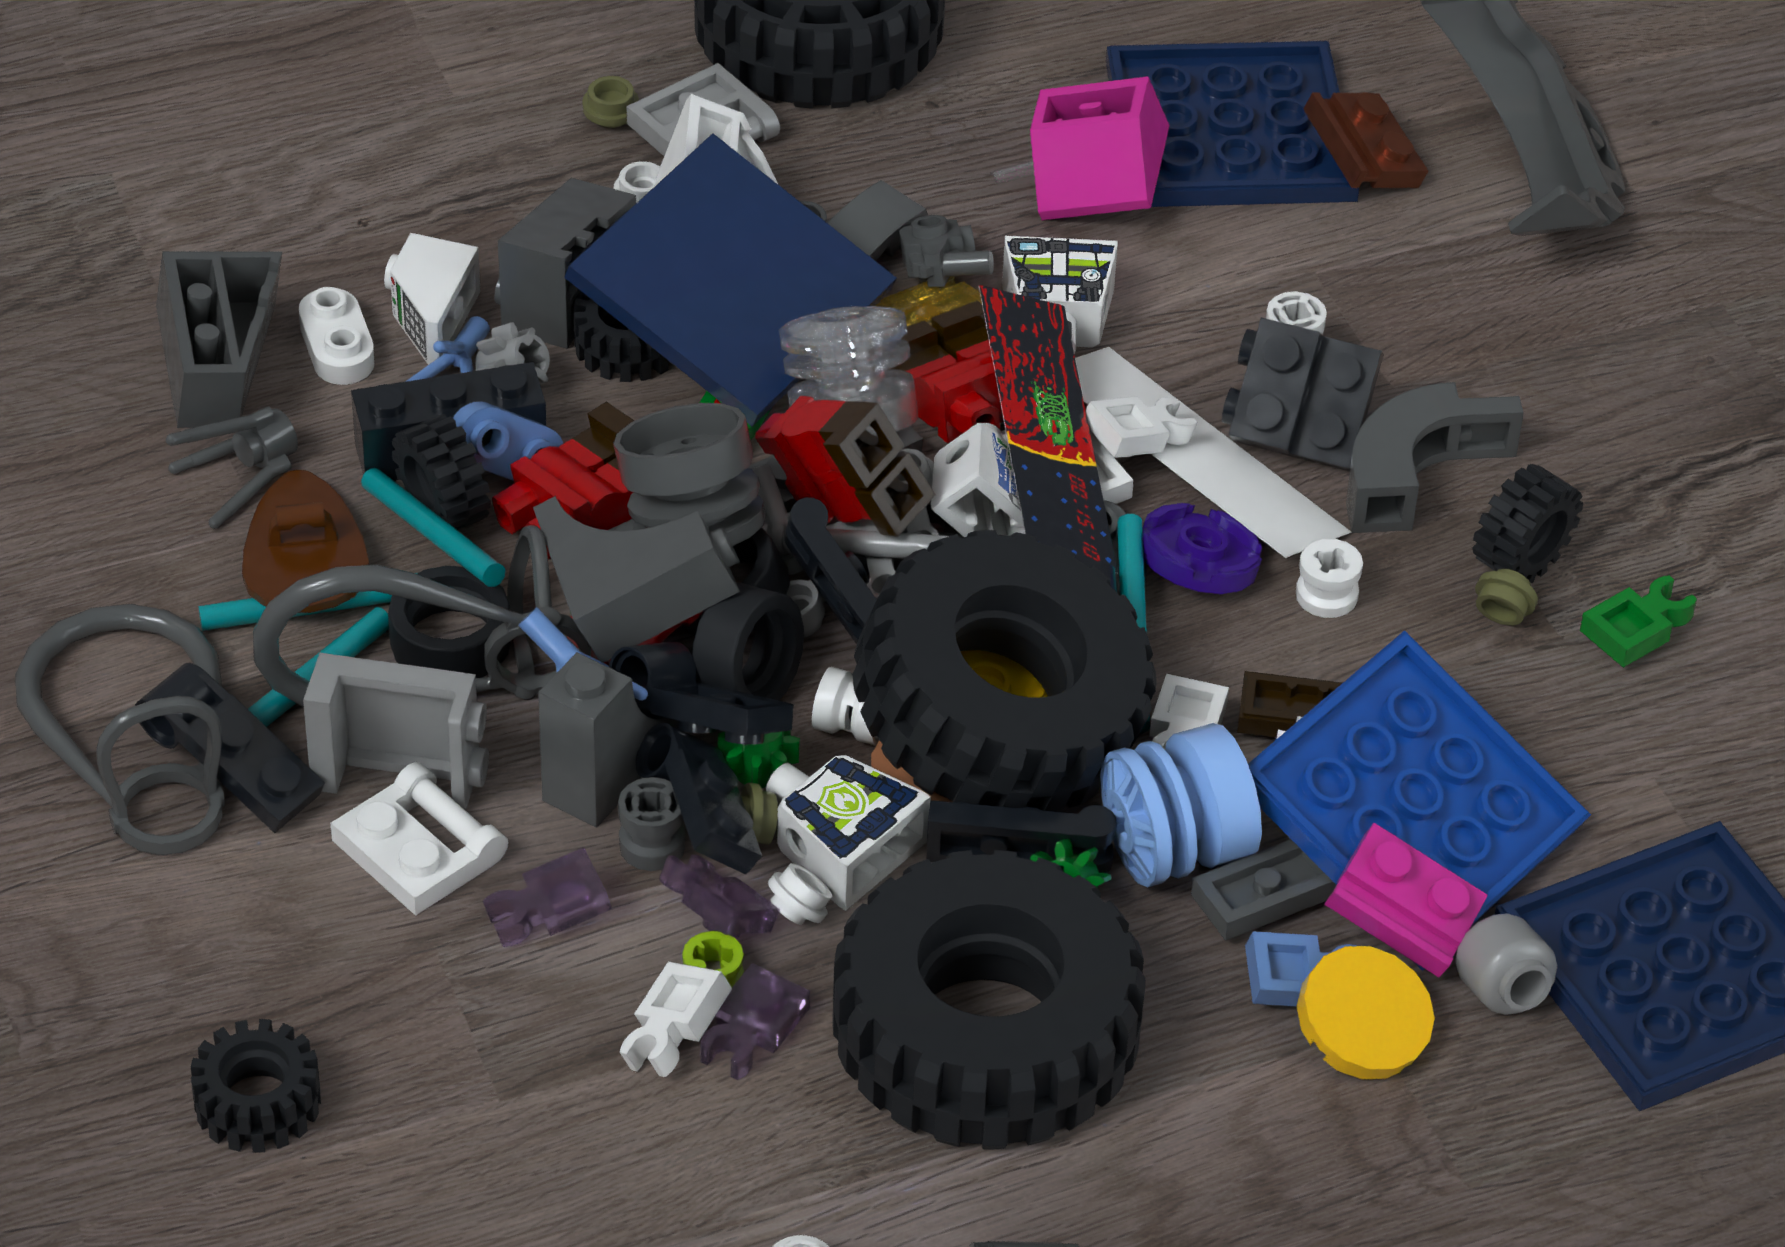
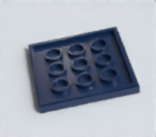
(1239, 121)
(717, 269)
(1668, 962)

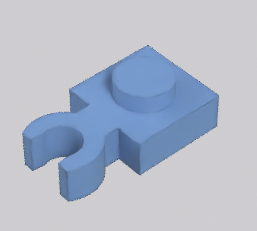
(1280, 965)

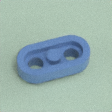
(511, 438)

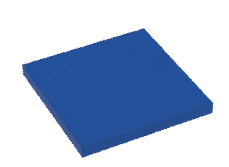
(1422, 763)

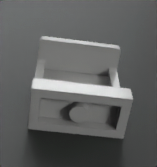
(392, 717)

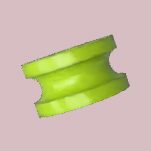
(715, 947)

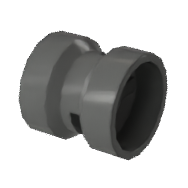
(650, 824)

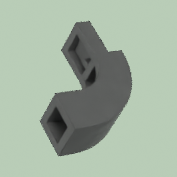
(1417, 432)

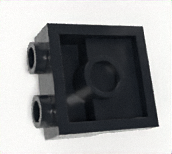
(1301, 393)

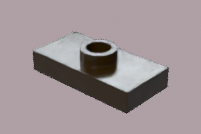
(1275, 701)

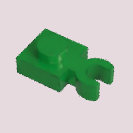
(1636, 625)

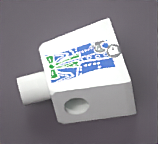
(977, 483)

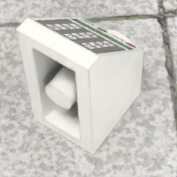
(432, 289)

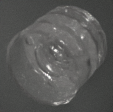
(849, 358)

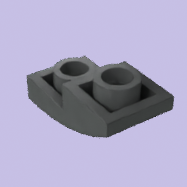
(875, 219)

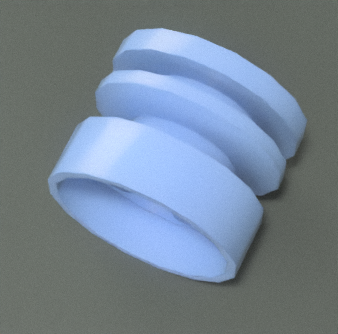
(1181, 804)

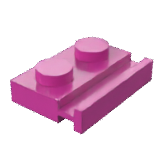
(1406, 900)

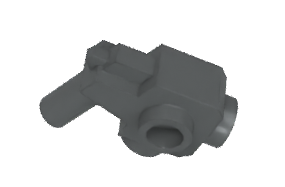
(940, 249)

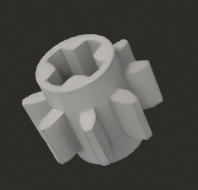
(512, 348)

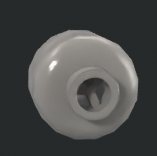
(1506, 964)

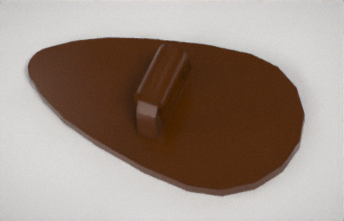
(299, 533)

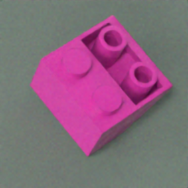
(1097, 147)

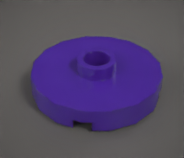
(1200, 550)

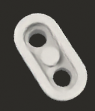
(336, 336)

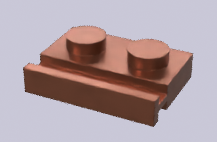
(1366, 140)

